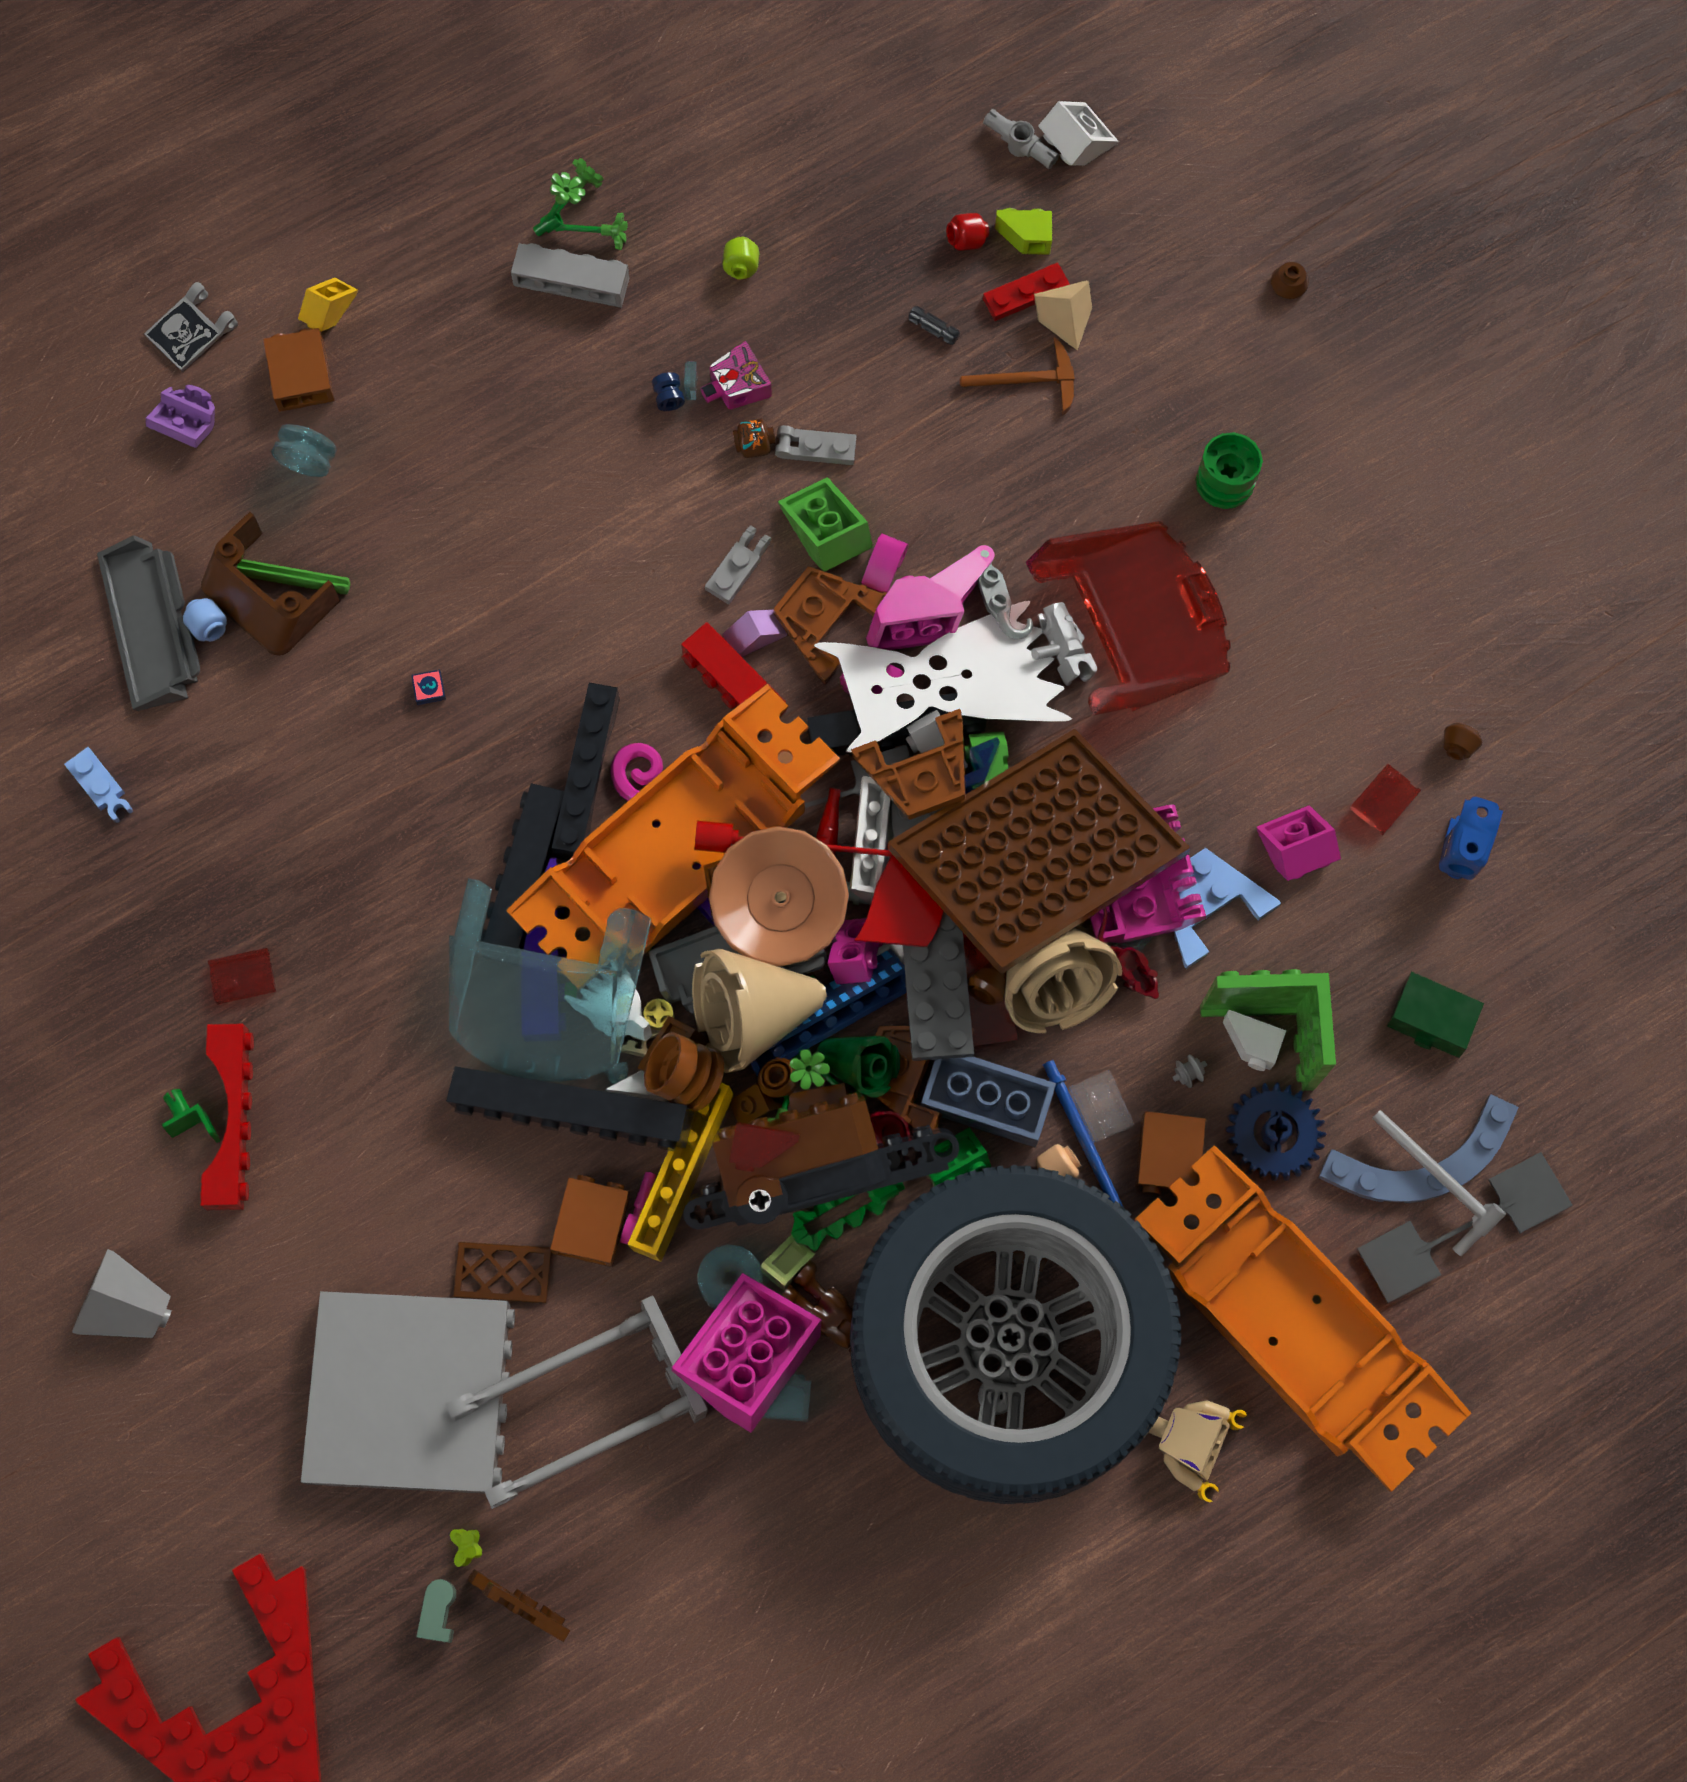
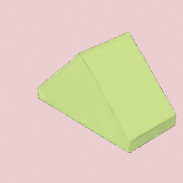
(786, 1262)

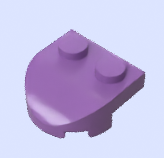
(184, 415)

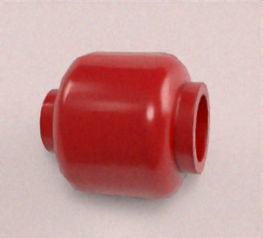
(967, 231)

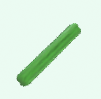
(292, 576)

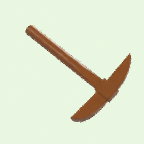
(1063, 375)

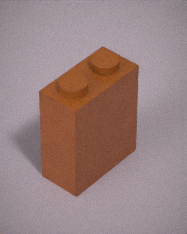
(298, 369)
(1167, 1151)
(590, 1221)

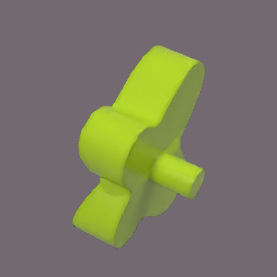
(467, 1546)

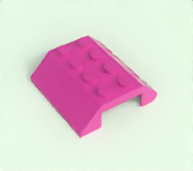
(1156, 904)

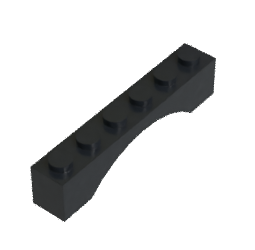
(585, 769)

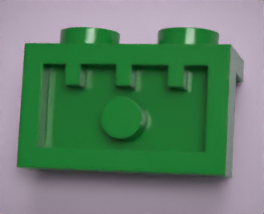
(970, 1157)

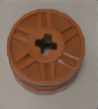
(684, 1071)

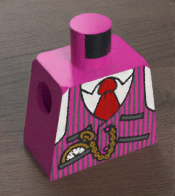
(737, 379)

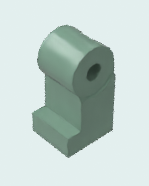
(434, 1615)

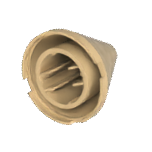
(1062, 983)
(749, 1004)

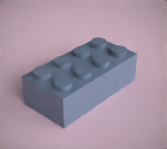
(989, 1098)

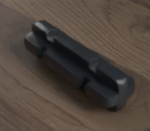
(934, 325)

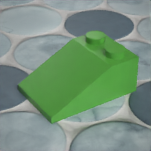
(827, 524)

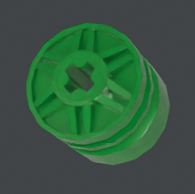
(1228, 470)

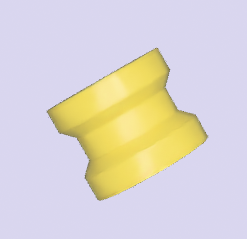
(658, 1009)

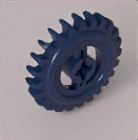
(1275, 1103)

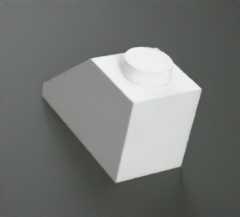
(1254, 1040)

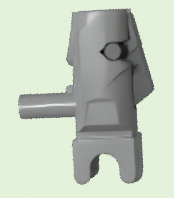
(1065, 644)

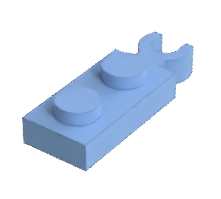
(97, 782)

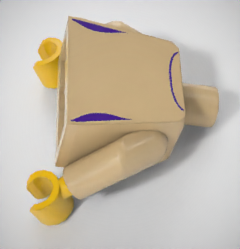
(1194, 1441)

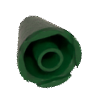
(862, 1062)

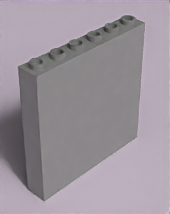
(384, 1386)

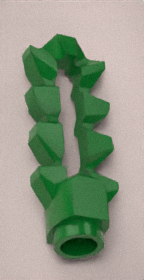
(879, 1200)

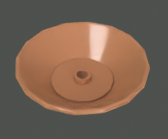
(747, 887)

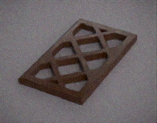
(516, 1294)

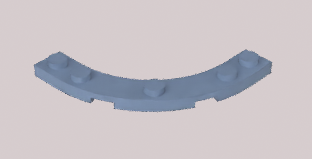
(1420, 1184)

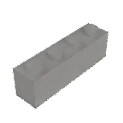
(570, 274)

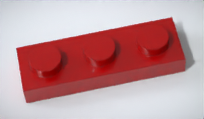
(1020, 292)

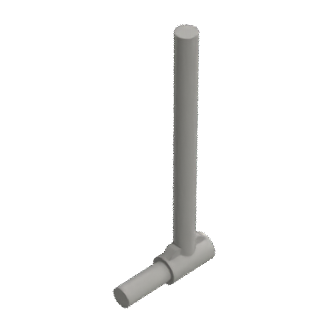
(1484, 1217)

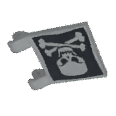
(186, 332)

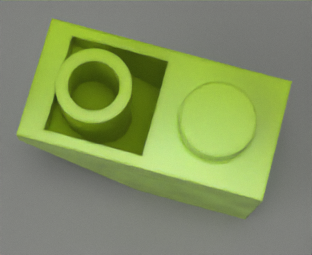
(1026, 229)

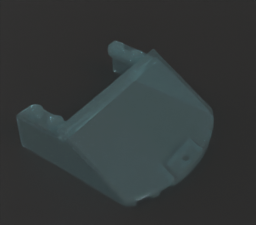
(539, 1010)

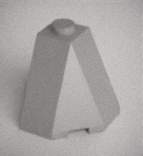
(122, 1302)

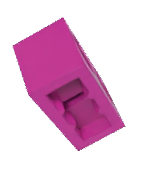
(850, 959)

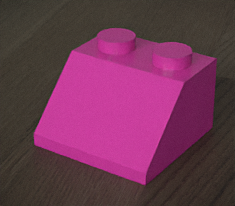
(1299, 842)

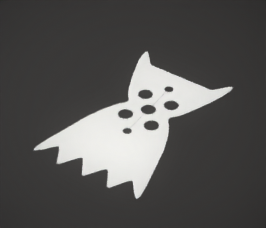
(1000, 687)

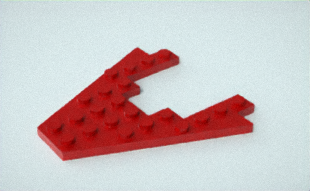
(260, 1745)

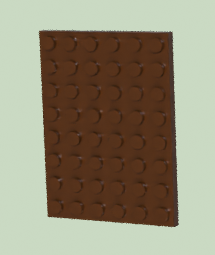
(1038, 850)

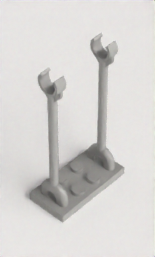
(664, 1349)

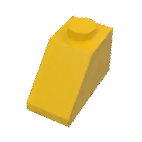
(326, 303)

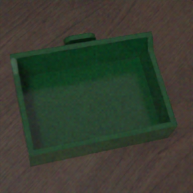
(1435, 1015)

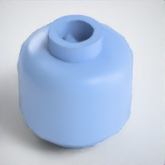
(205, 619)

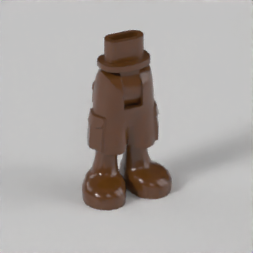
(831, 1305)

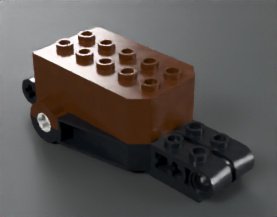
(830, 1162)

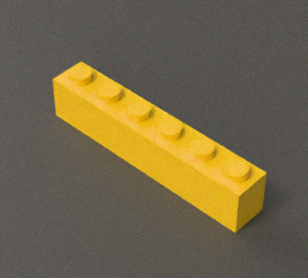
(677, 1180)

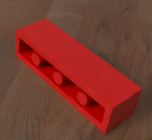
(721, 666)

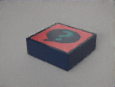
(428, 687)

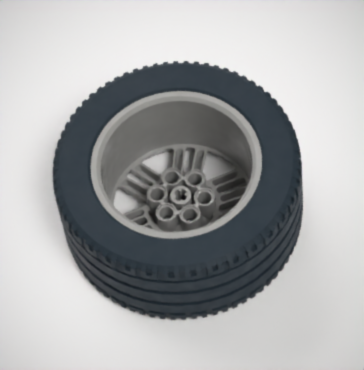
(1115, 1272)

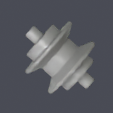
(1189, 1071)

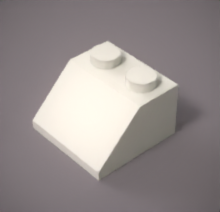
(1076, 132)

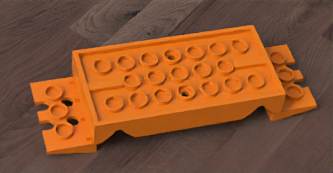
(651, 867)
(1331, 1359)

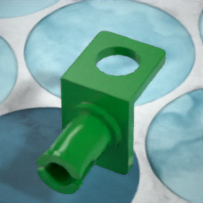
(185, 1117)

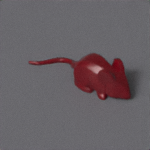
(1134, 967)

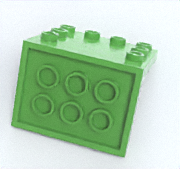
(1283, 994)

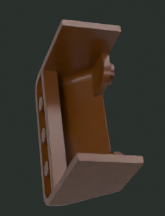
(272, 624)

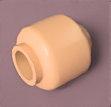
(1059, 1159)

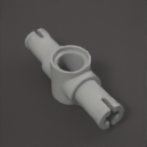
(1021, 129)

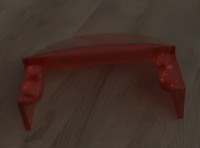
(1147, 607)

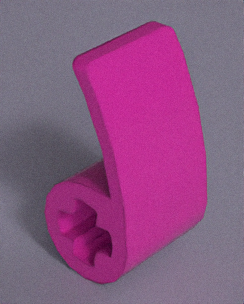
(883, 563)

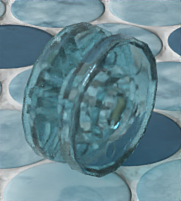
(303, 450)
(720, 1262)

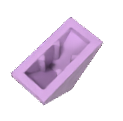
(754, 631)

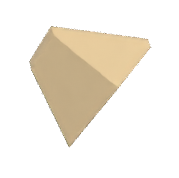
(1065, 311)

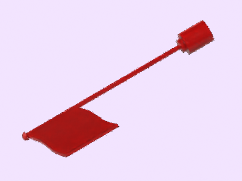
(900, 906)

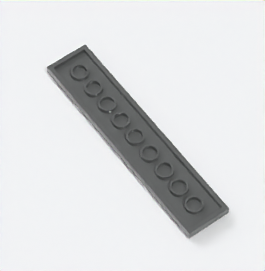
(936, 984)

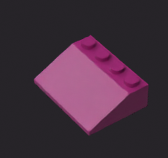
(748, 1351)

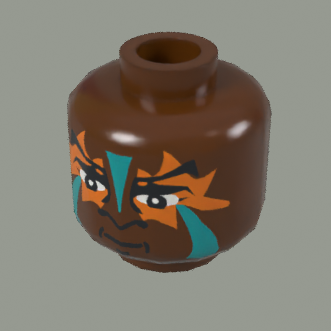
(753, 438)

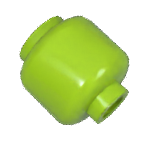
(740, 258)

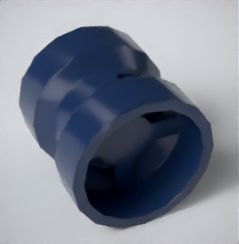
(668, 392)

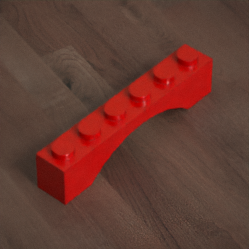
(224, 1179)

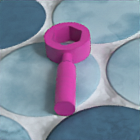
(643, 1193)

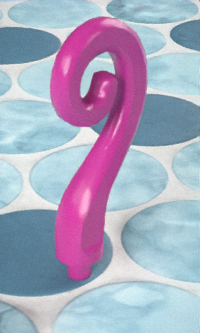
(620, 762)

